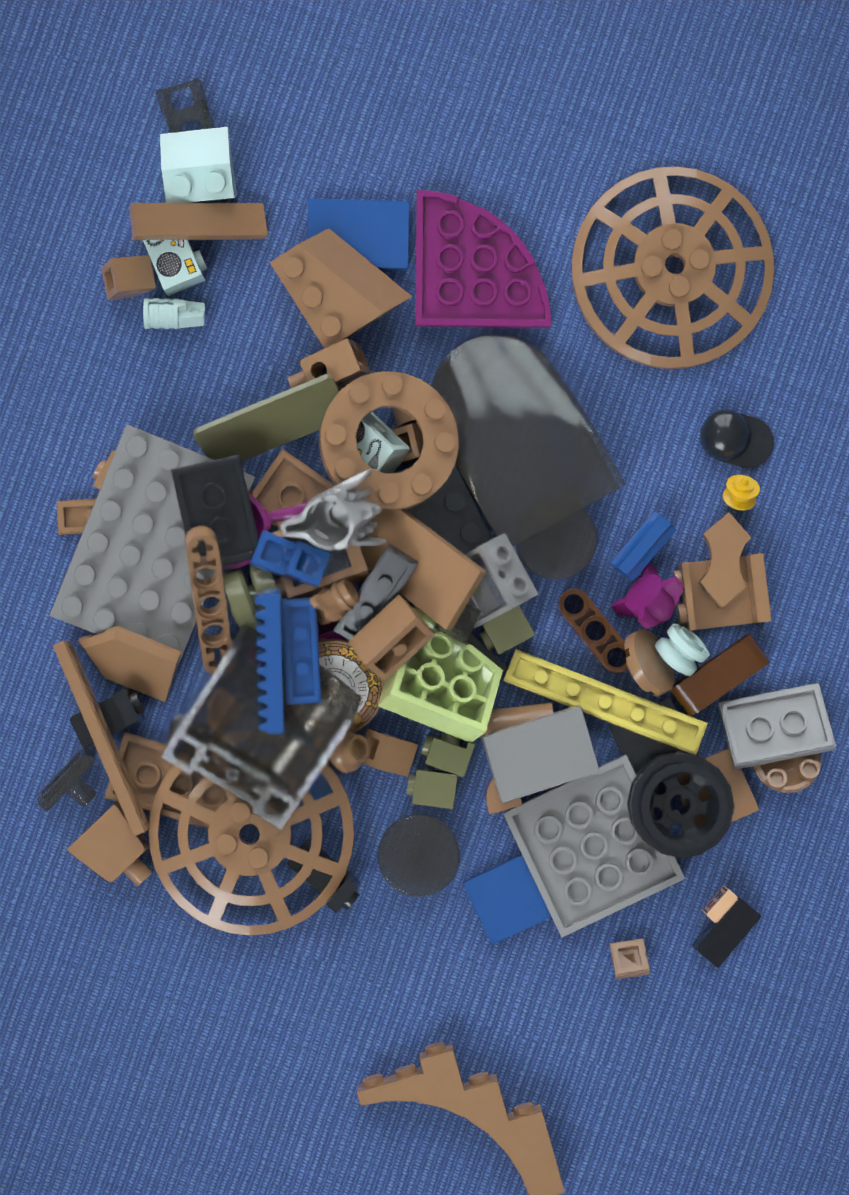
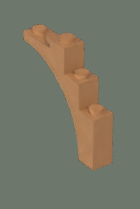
(480, 1101)

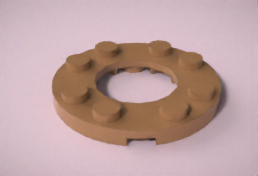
(411, 396)

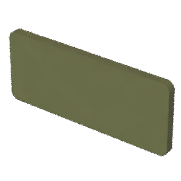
(269, 421)

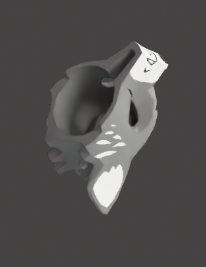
(337, 517)

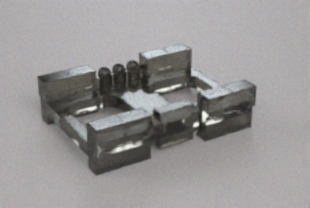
(198, 111)

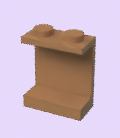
(701, 611)

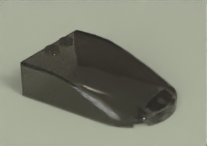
(521, 437)

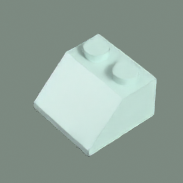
(197, 165)

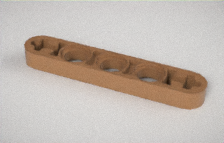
(208, 588)

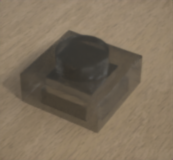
(464, 624)

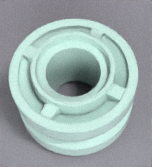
(682, 649)

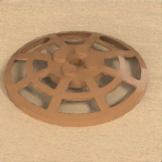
(657, 282)
(249, 858)

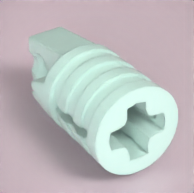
(172, 313)

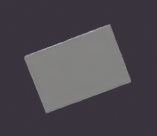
(776, 726)
(540, 754)

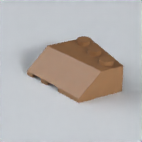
(336, 287)

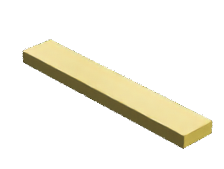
(605, 702)

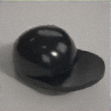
(736, 439)

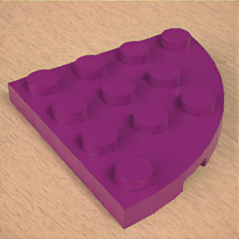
(473, 269)

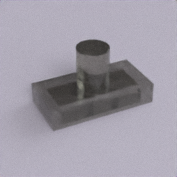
(69, 782)

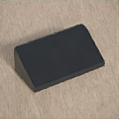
(723, 936)

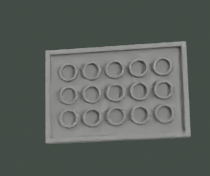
(133, 548)

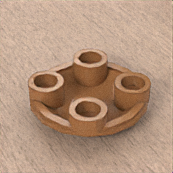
(790, 774)

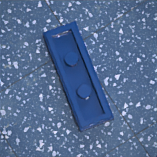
(300, 651)

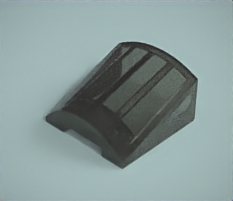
(264, 769)

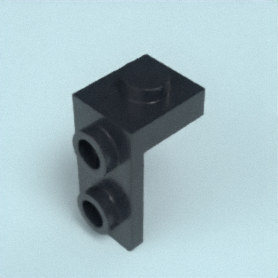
(119, 713)
(346, 891)

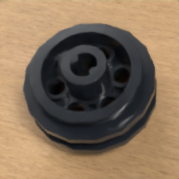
(717, 808)

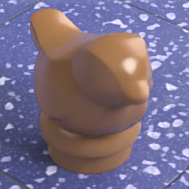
(335, 601)

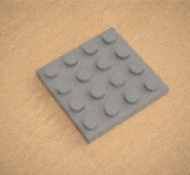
(587, 849)

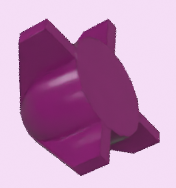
(650, 598)

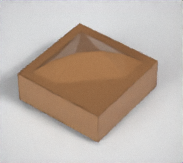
(629, 959)

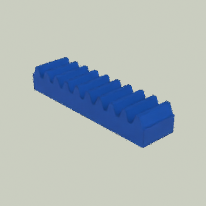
(271, 666)

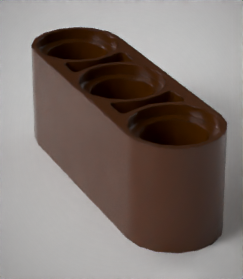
(578, 623)
(720, 675)

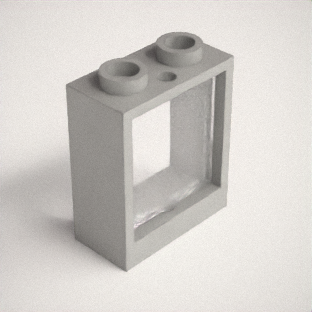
(505, 581)

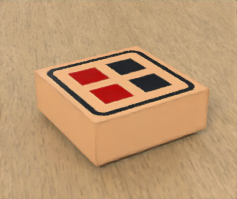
(720, 904)

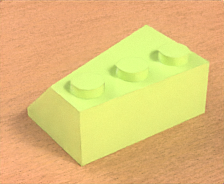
(444, 687)

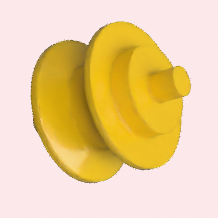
(741, 492)

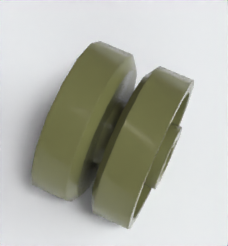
(242, 594)

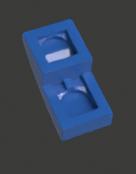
(290, 559)

